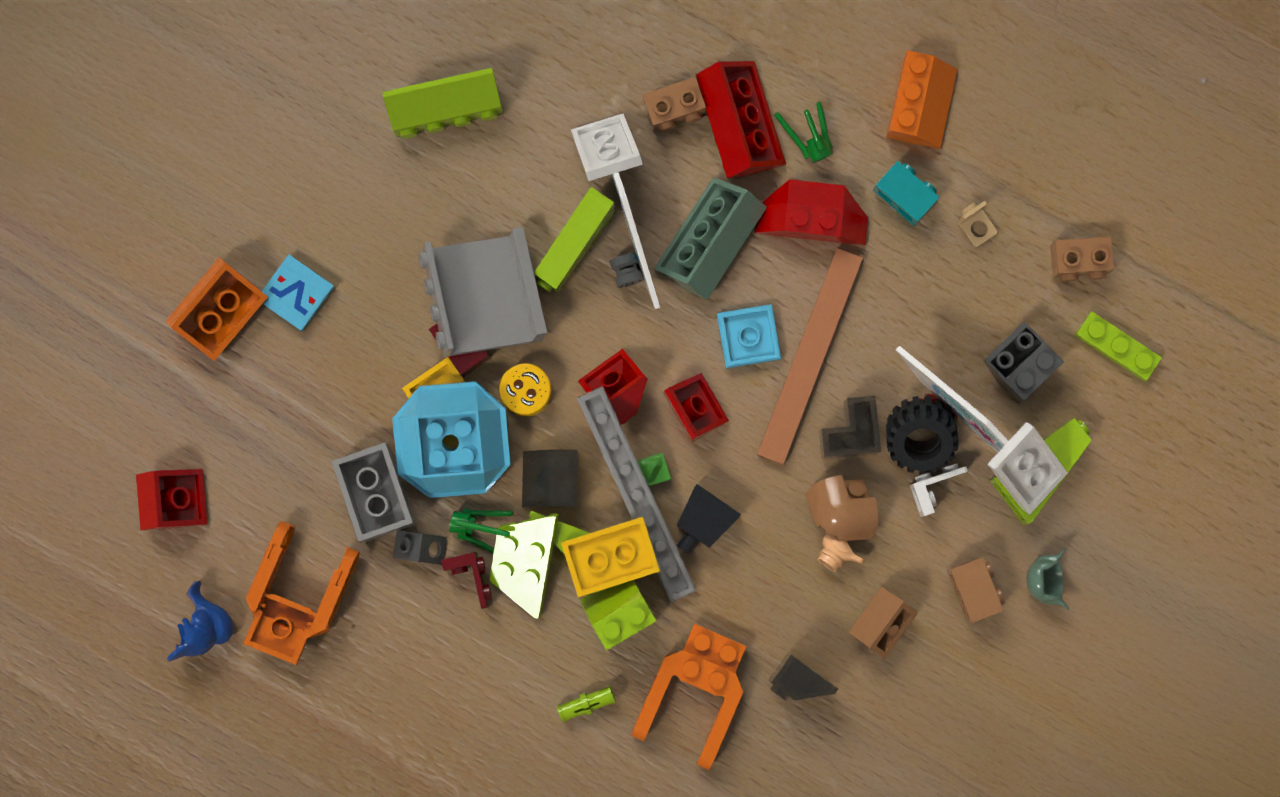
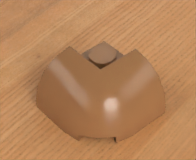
(843, 508)

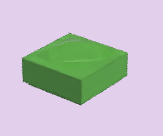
(654, 469)

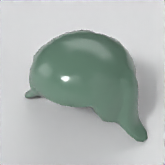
(1046, 580)

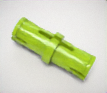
(586, 704)

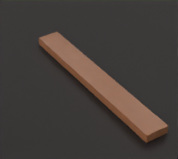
(809, 356)

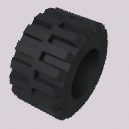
(922, 454)

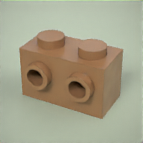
(674, 105)
(1082, 258)
(976, 590)
(882, 622)

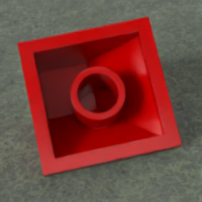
(622, 383)

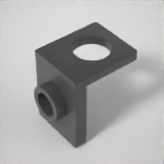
(416, 547)

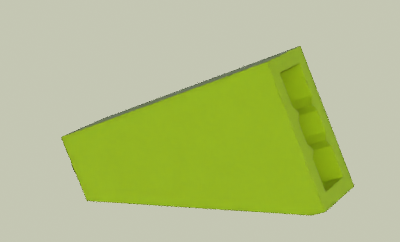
(574, 240)
(1067, 445)

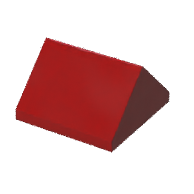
(695, 406)

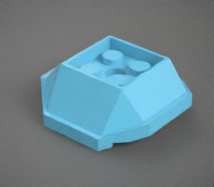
(455, 410)

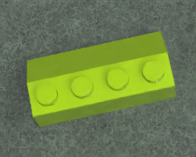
(443, 103)

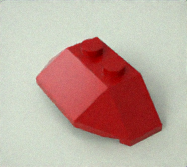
(814, 213)

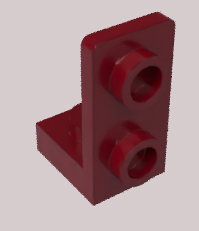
(459, 565)

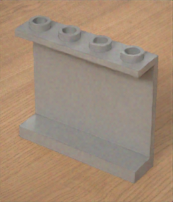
(483, 294)

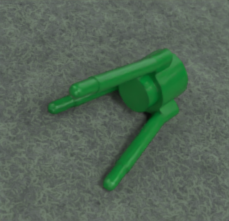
(820, 145)
(463, 524)

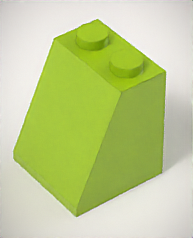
(617, 612)

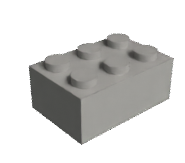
(373, 492)

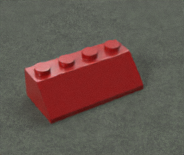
(740, 118)

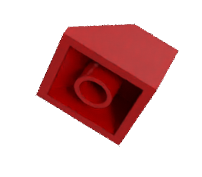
(171, 499)

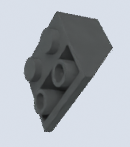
(1022, 362)

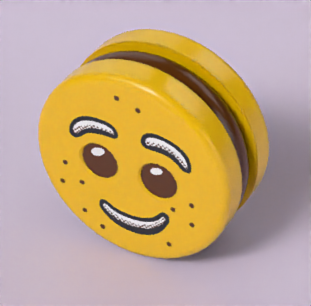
(525, 390)

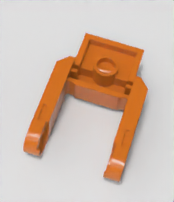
(280, 624)
(708, 664)

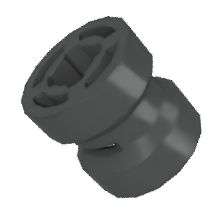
(626, 270)

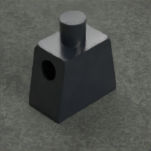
(704, 520)

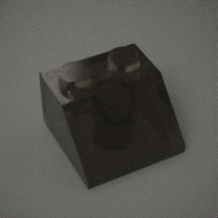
(550, 479)
(798, 681)

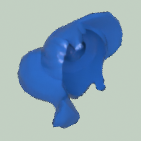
(208, 627)

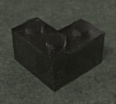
(860, 434)

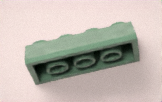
(710, 237)

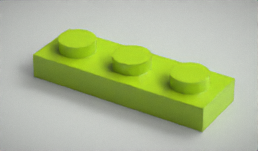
(1118, 346)

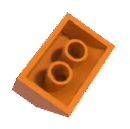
(922, 100)
(216, 309)

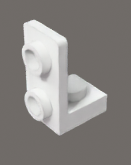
(925, 499)

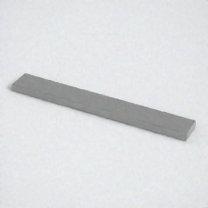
(635, 490)

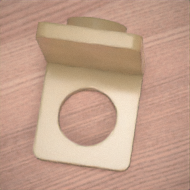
(974, 214)

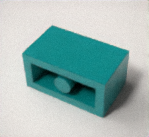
(906, 192)

